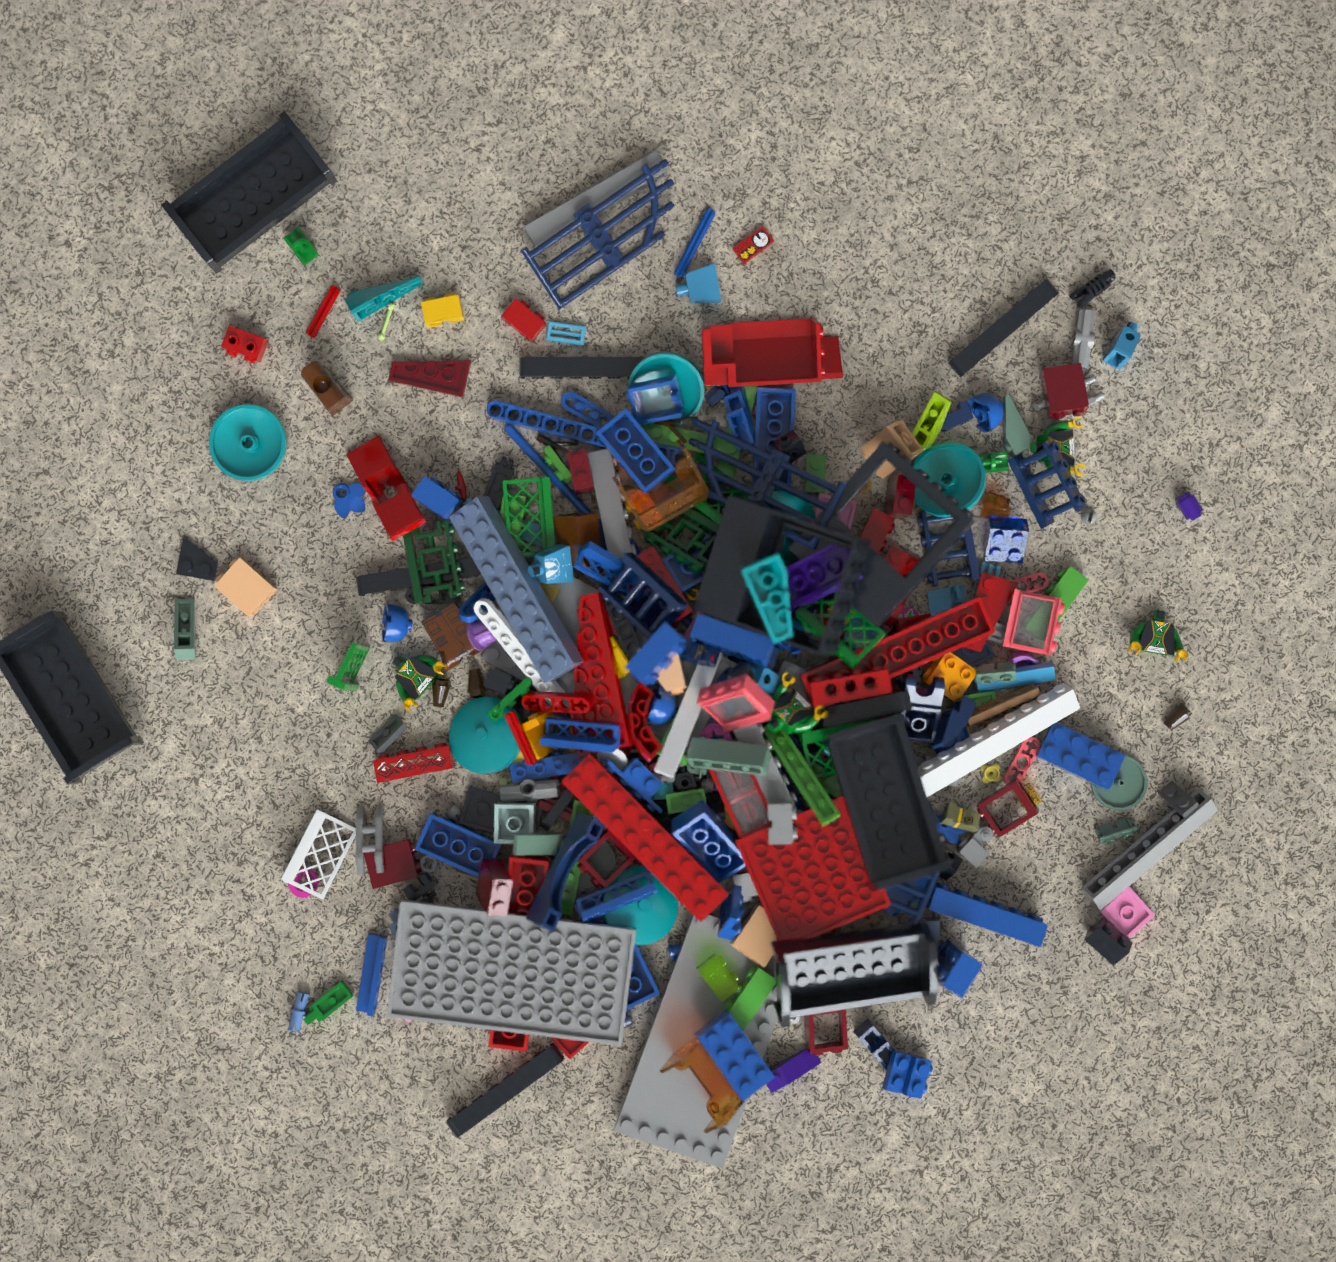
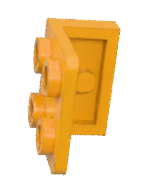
(955, 672)
(534, 730)

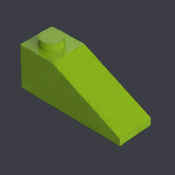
(931, 420)

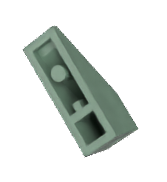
(1014, 429)
(184, 629)
(538, 843)

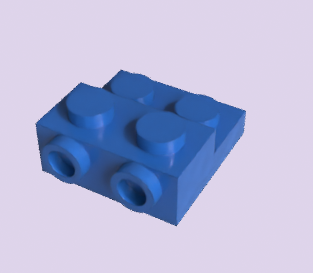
(730, 914)
(907, 1074)

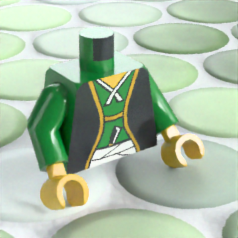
(1064, 437)
(1157, 638)
(415, 676)
(792, 711)

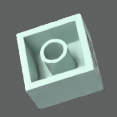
(513, 819)

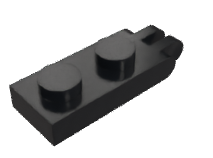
(494, 487)

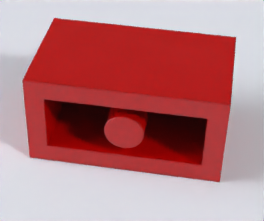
(524, 320)

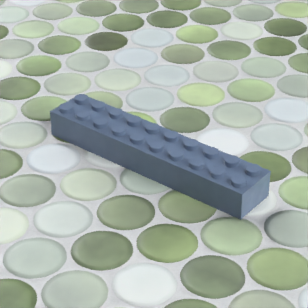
(515, 590)

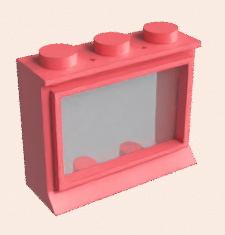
(1033, 622)
(736, 703)

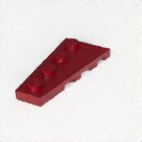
(438, 376)

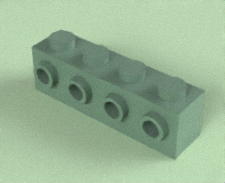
(729, 755)

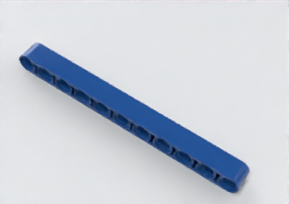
(561, 424)

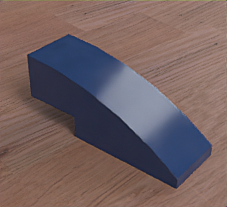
(953, 721)
(874, 1042)

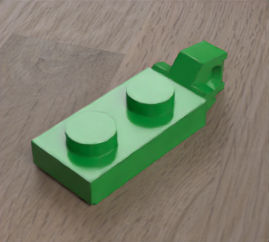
(498, 711)
(329, 1003)

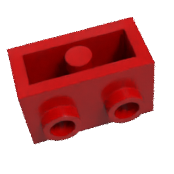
(244, 344)

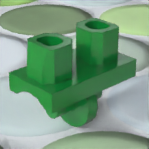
(301, 246)
(995, 461)

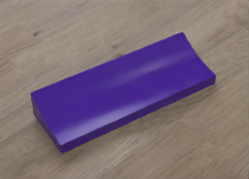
(816, 575)

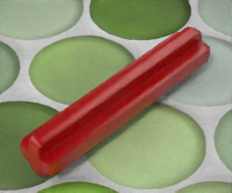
(322, 311)
(520, 737)

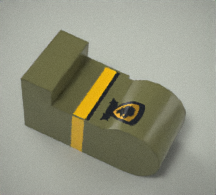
(960, 817)

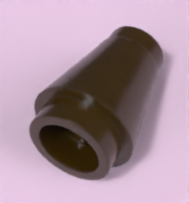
(475, 684)
(440, 691)
(1177, 716)

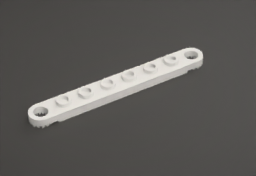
(505, 635)

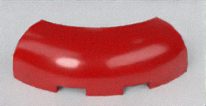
(637, 722)

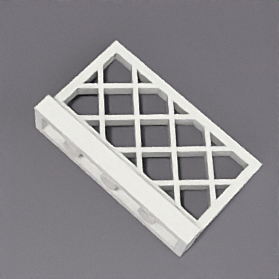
(304, 846)

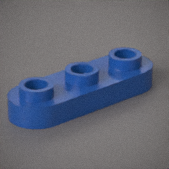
(580, 405)
(467, 612)

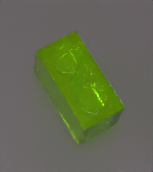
(718, 977)

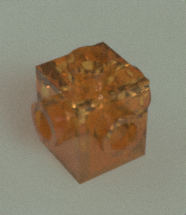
(995, 505)

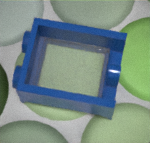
(655, 400)

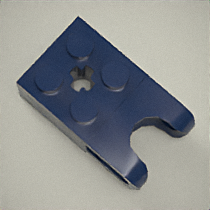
(926, 708)

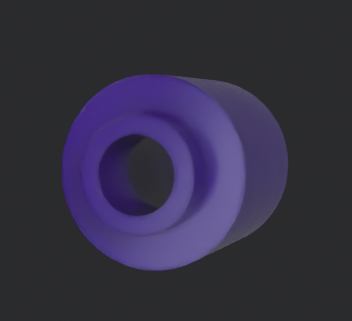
(1189, 506)

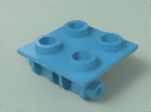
(945, 598)

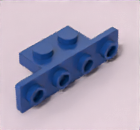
(545, 767)
(639, 779)

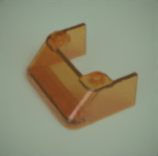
(670, 499)
(723, 1100)

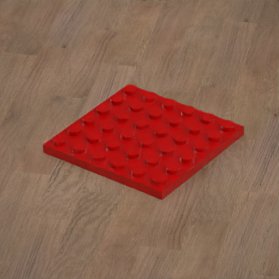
(813, 881)

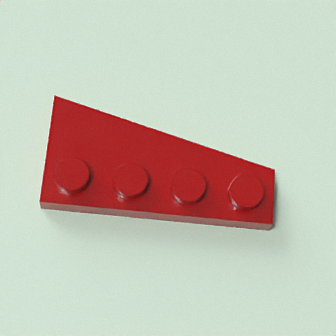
(995, 596)

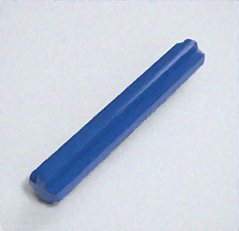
(694, 243)

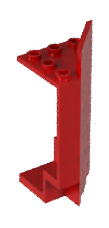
(769, 353)

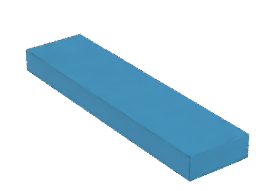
(1025, 676)

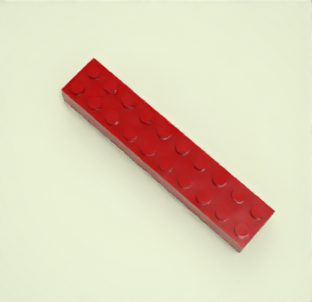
(913, 644)
(645, 837)
(528, 876)

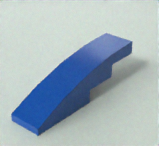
(739, 414)

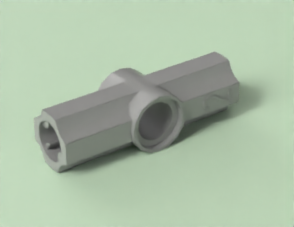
(1083, 338)
(519, 791)

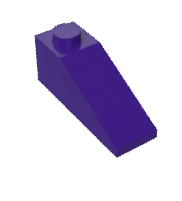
(791, 1069)

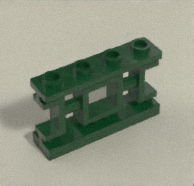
(696, 523)
(416, 565)

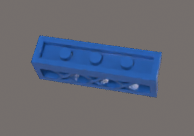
(609, 563)
(584, 742)
(620, 901)
(372, 973)

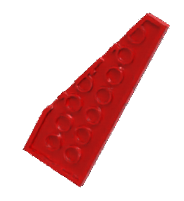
(598, 673)

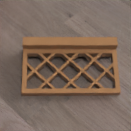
(1002, 703)

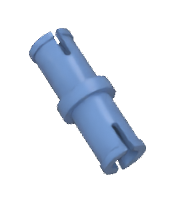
(298, 1011)

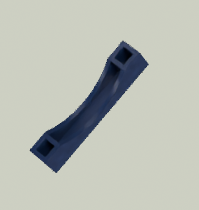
(547, 905)

